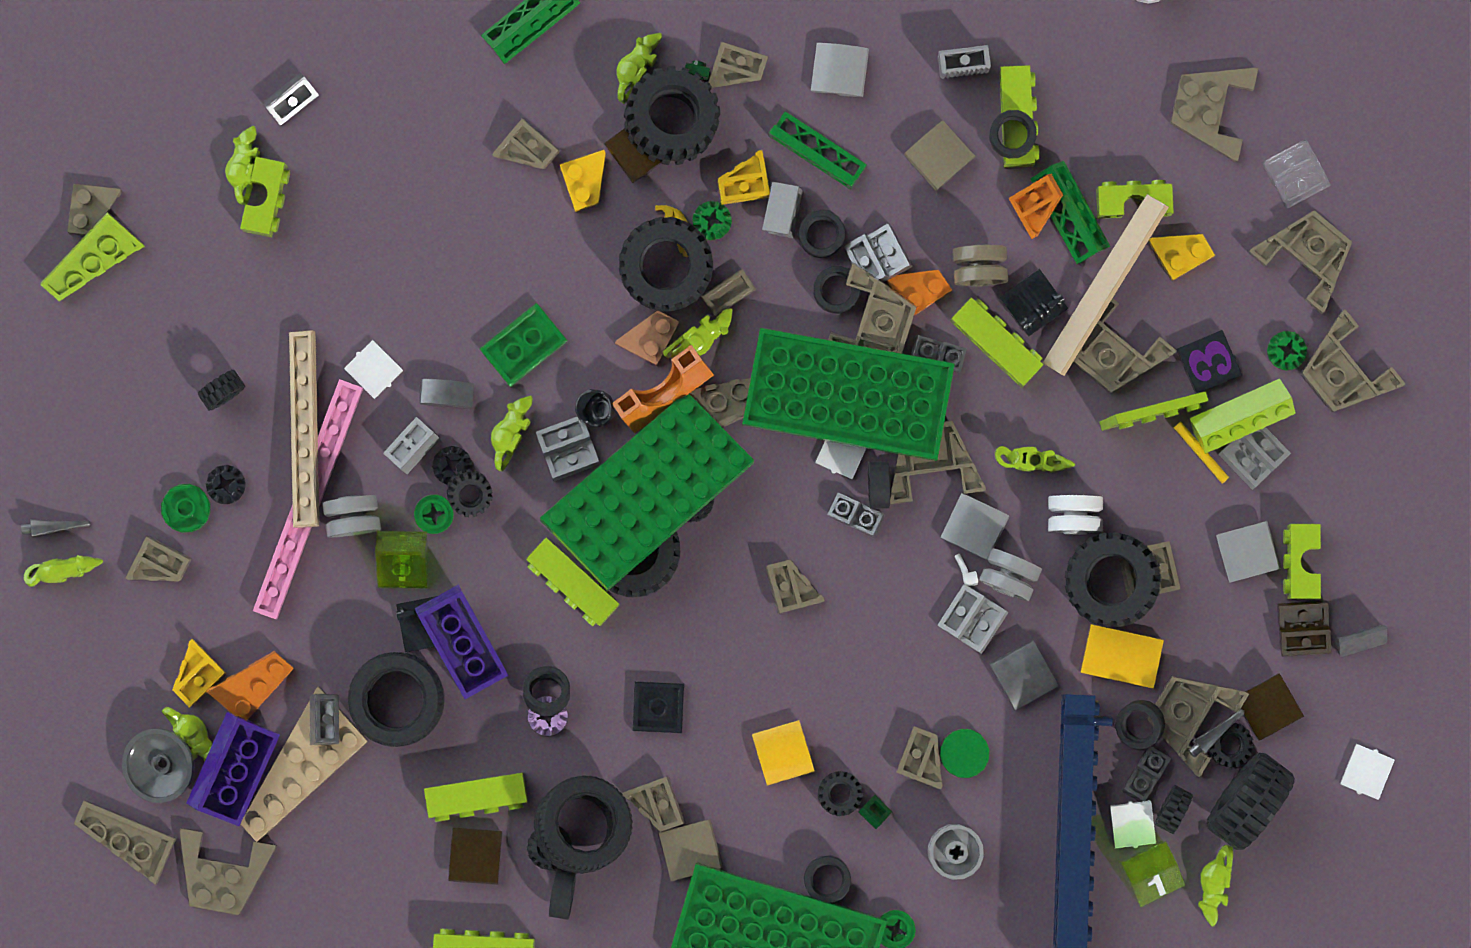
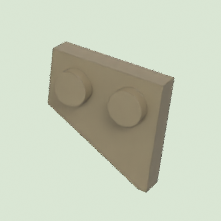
(736, 66)
(526, 147)
(89, 206)
(158, 562)
(790, 587)
(921, 758)
(657, 803)

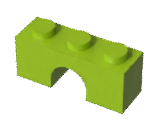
(1112, 197)
(263, 218)
(1299, 582)

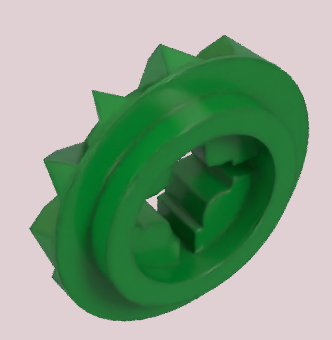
(722, 214)
(1276, 355)
(424, 506)
(906, 924)

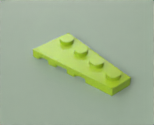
(95, 253)
(1149, 413)

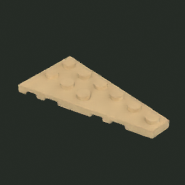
(299, 772)

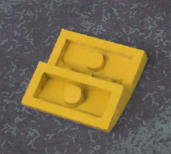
(783, 752)

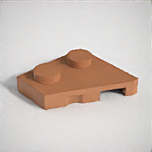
(649, 337)

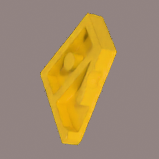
(584, 179)
(745, 181)
(1181, 253)
(196, 674)

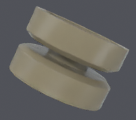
(980, 265)

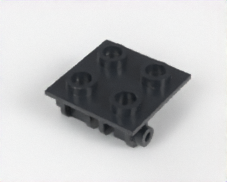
(1034, 302)
(412, 630)

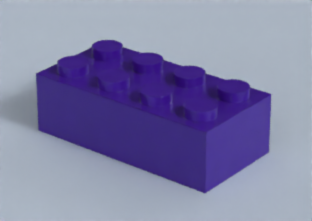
(461, 642)
(232, 769)

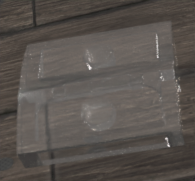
(1296, 173)

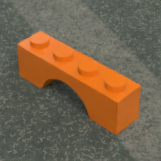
(642, 407)

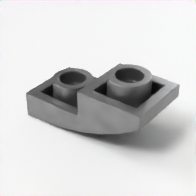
(937, 350)
(446, 393)
(856, 514)
(1146, 774)

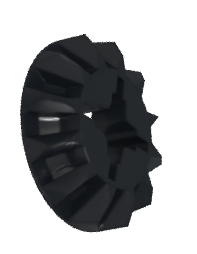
(453, 453)
(236, 487)

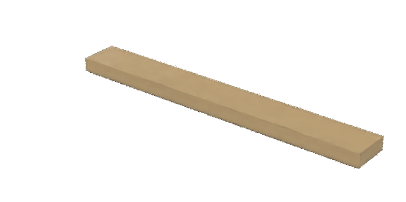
(1105, 284)
(304, 429)

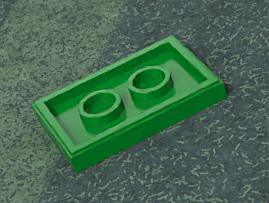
(523, 345)

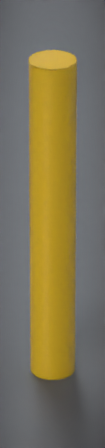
(1196, 447)

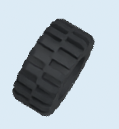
(680, 86)
(632, 269)
(1080, 568)
(656, 575)
(1250, 801)

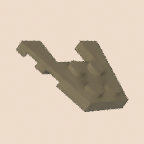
(1201, 105)
(1316, 247)
(885, 315)
(1113, 360)
(1336, 374)
(951, 457)
(1184, 709)
(220, 884)

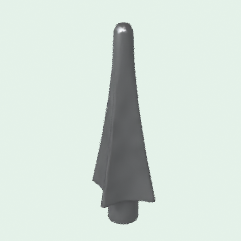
(43, 527)
(1206, 741)

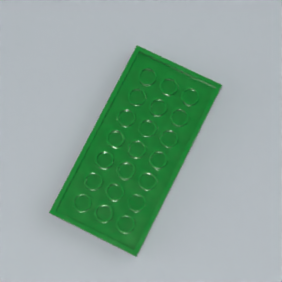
(848, 394)
(646, 491)
(747, 913)

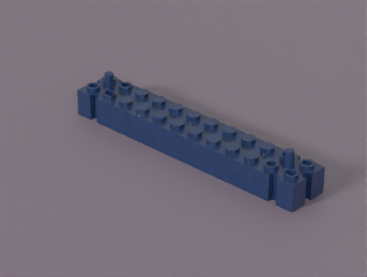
(1074, 813)

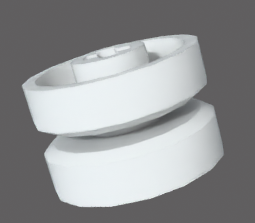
(1075, 514)

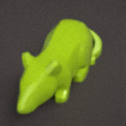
(634, 65)
(241, 165)
(703, 336)
(506, 433)
(1030, 459)
(59, 570)
(191, 730)
(1214, 880)

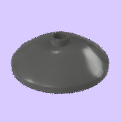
(144, 767)

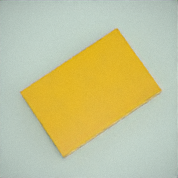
(1122, 656)

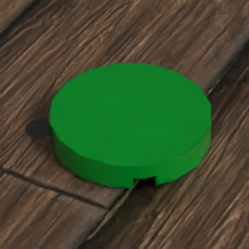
(186, 508)
(964, 753)

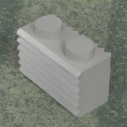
(964, 61)

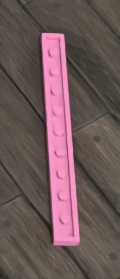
(294, 539)

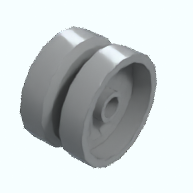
(351, 514)
(1009, 577)
(957, 866)

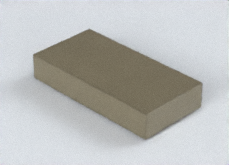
(728, 292)

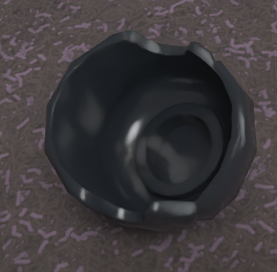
(595, 408)

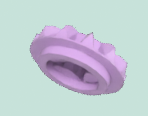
(541, 726)

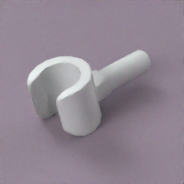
(970, 578)

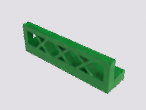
(529, 27)
(810, 154)
(1077, 210)

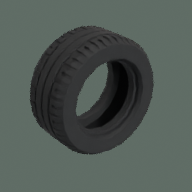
(360, 699)
(612, 805)

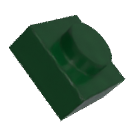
(700, 68)
(875, 811)

